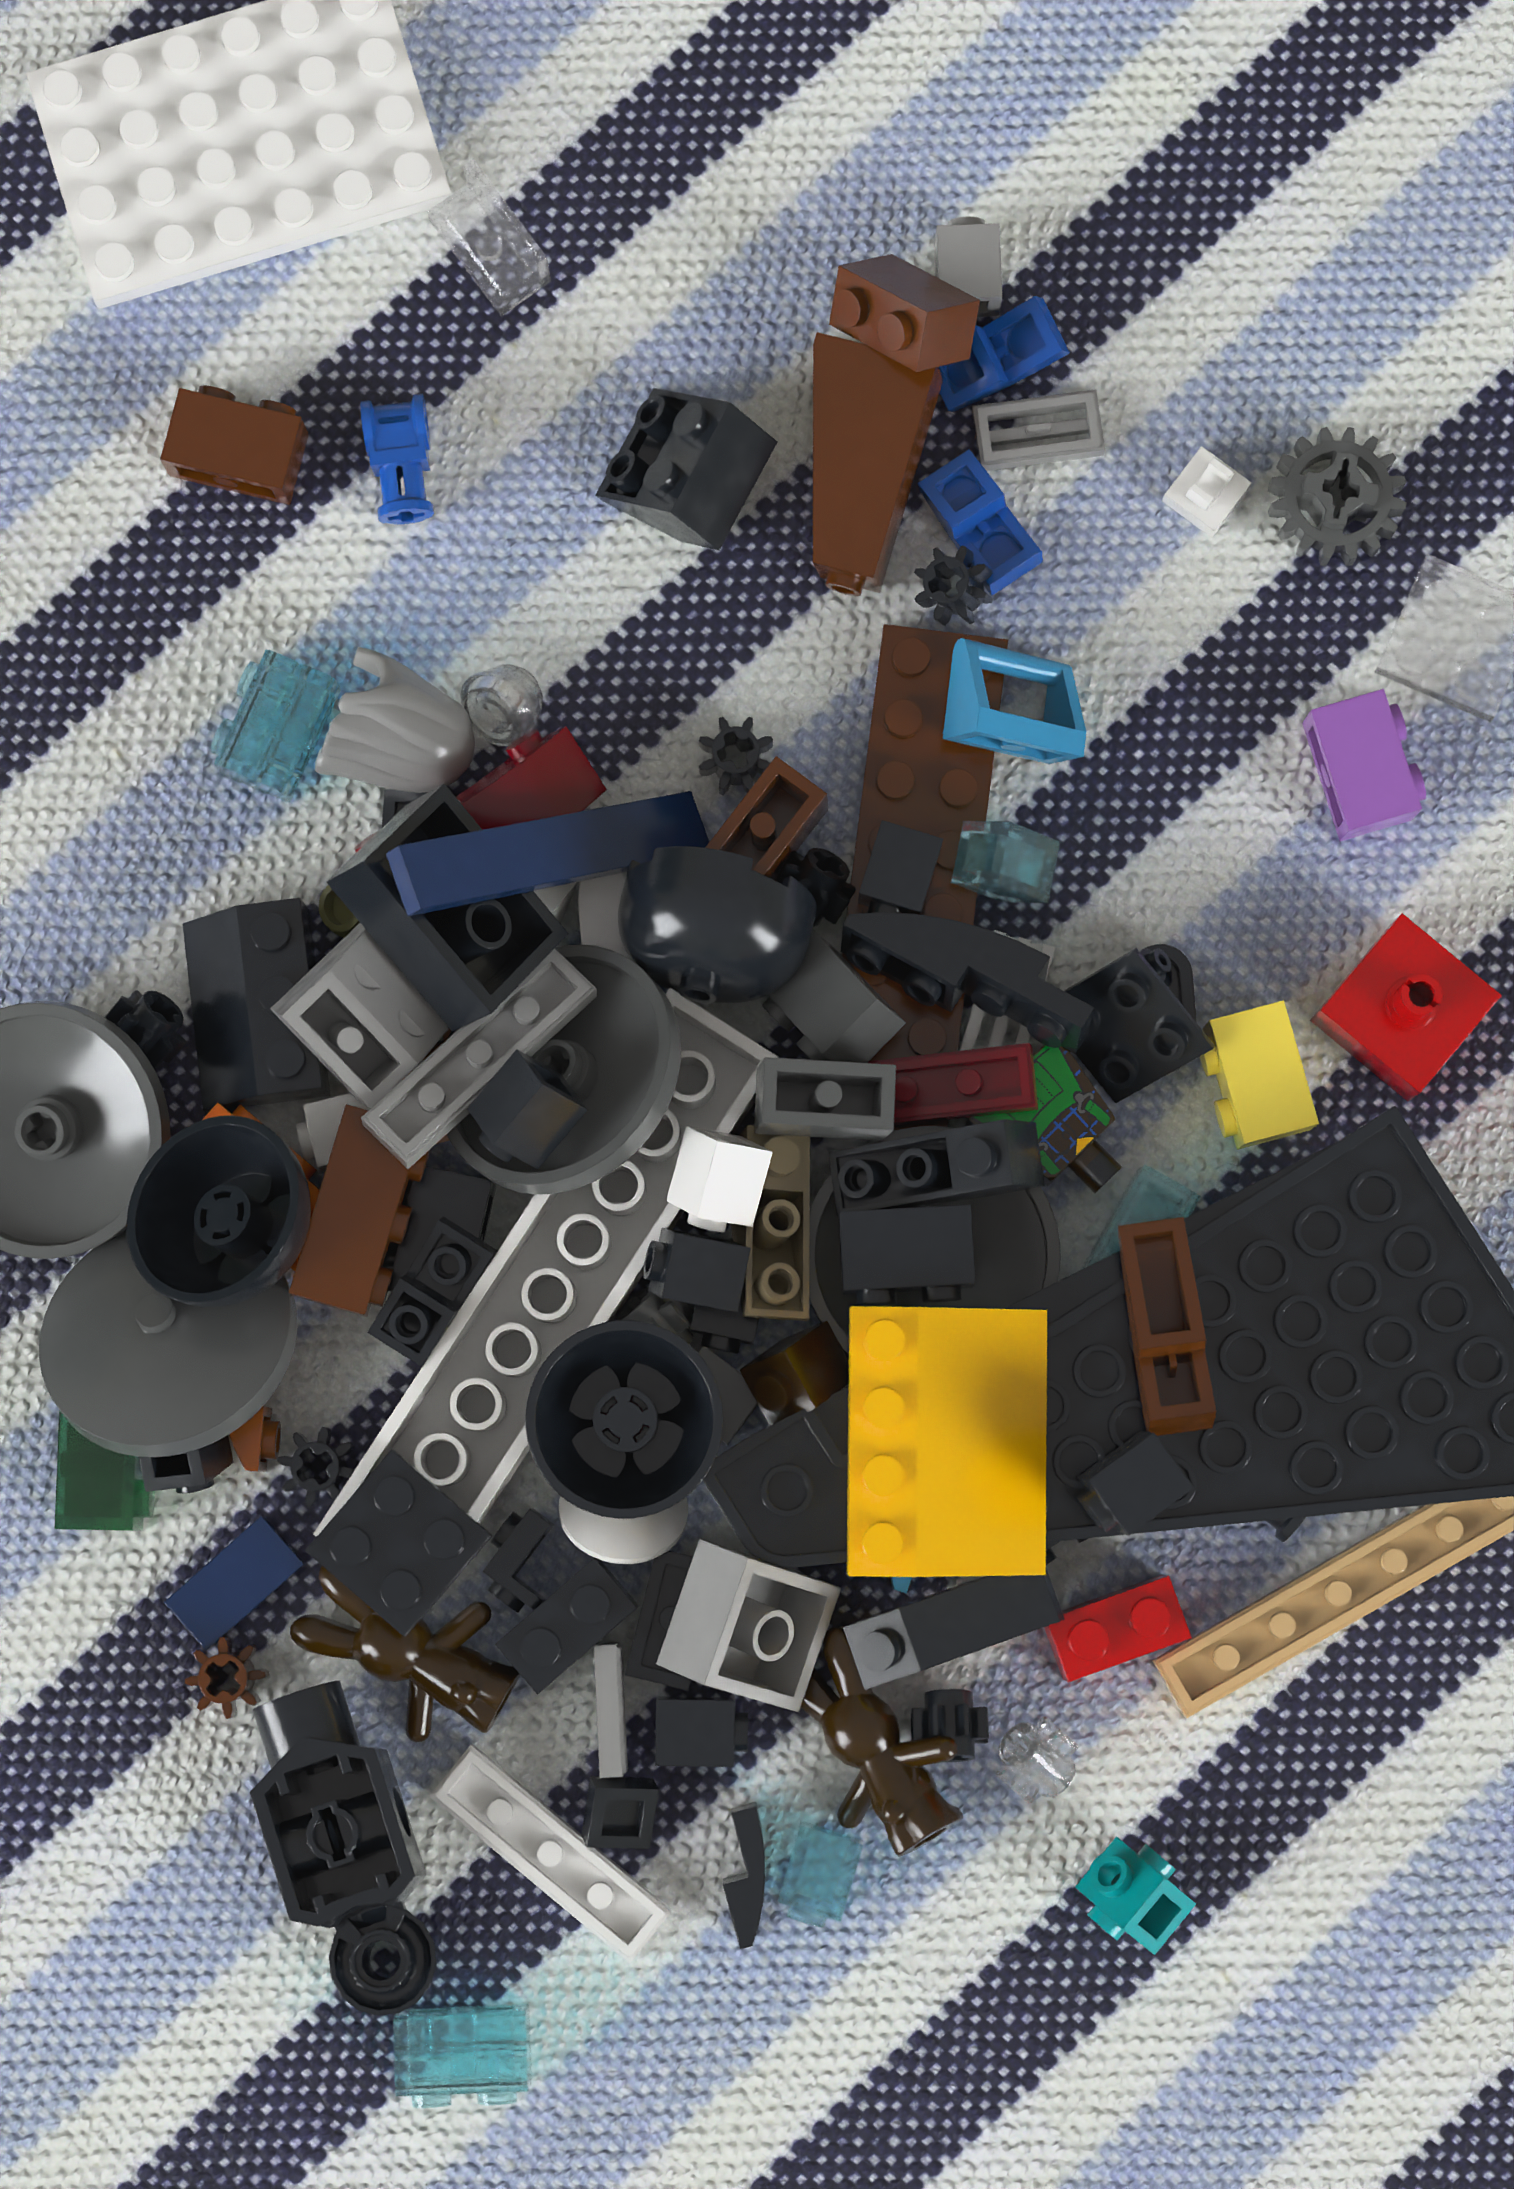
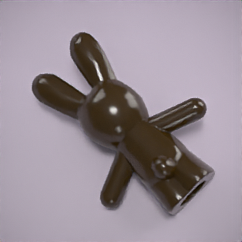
(431, 1662)
(867, 1736)

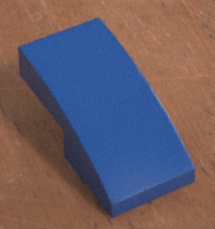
(1003, 354)
(977, 517)

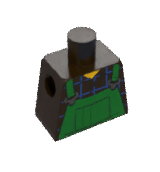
(1066, 1120)

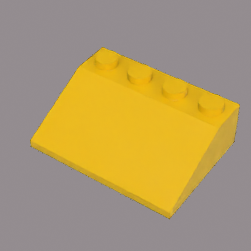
(946, 1442)

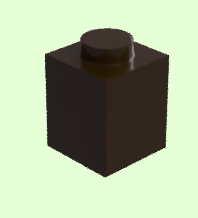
(797, 1372)

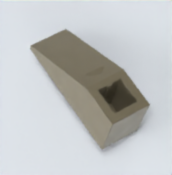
(780, 1236)

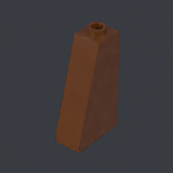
(866, 452)

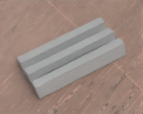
(1042, 453)
(610, 1710)

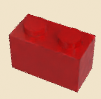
(1117, 1628)

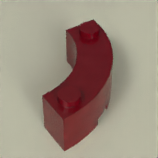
(537, 782)

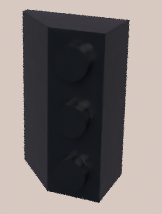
(236, 972)

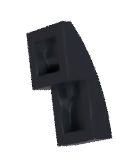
(746, 1890)

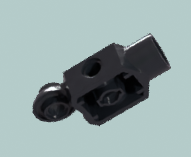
(342, 1845)

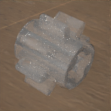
(1036, 1759)

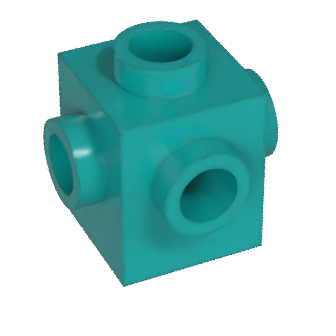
(1134, 1895)

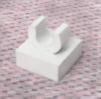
(1206, 491)

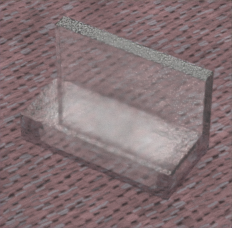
(491, 242)

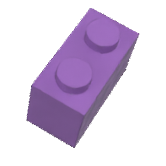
(1364, 764)

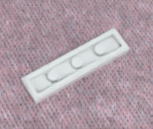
(550, 1853)

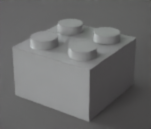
(748, 1626)

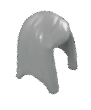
(398, 733)

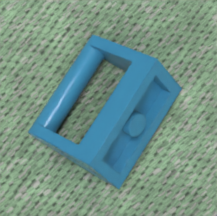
(973, 723)

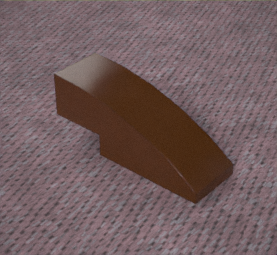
(1166, 1327)

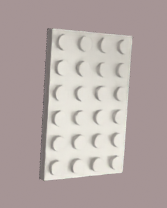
(236, 141)

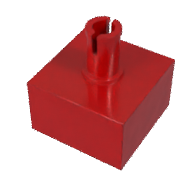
(1405, 1007)

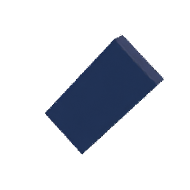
(234, 1583)

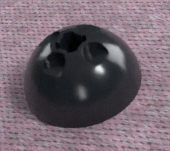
(218, 1213)
(599, 1374)

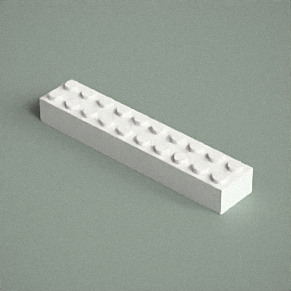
(554, 1275)

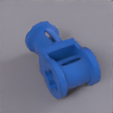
(398, 448)

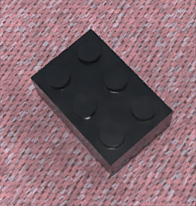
(456, 956)

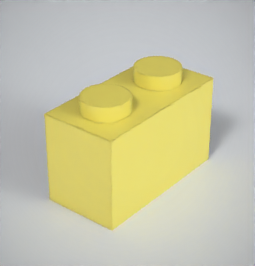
(1258, 1076)

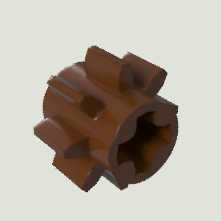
(209, 1677)

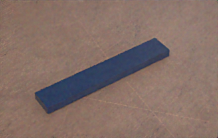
(541, 852)

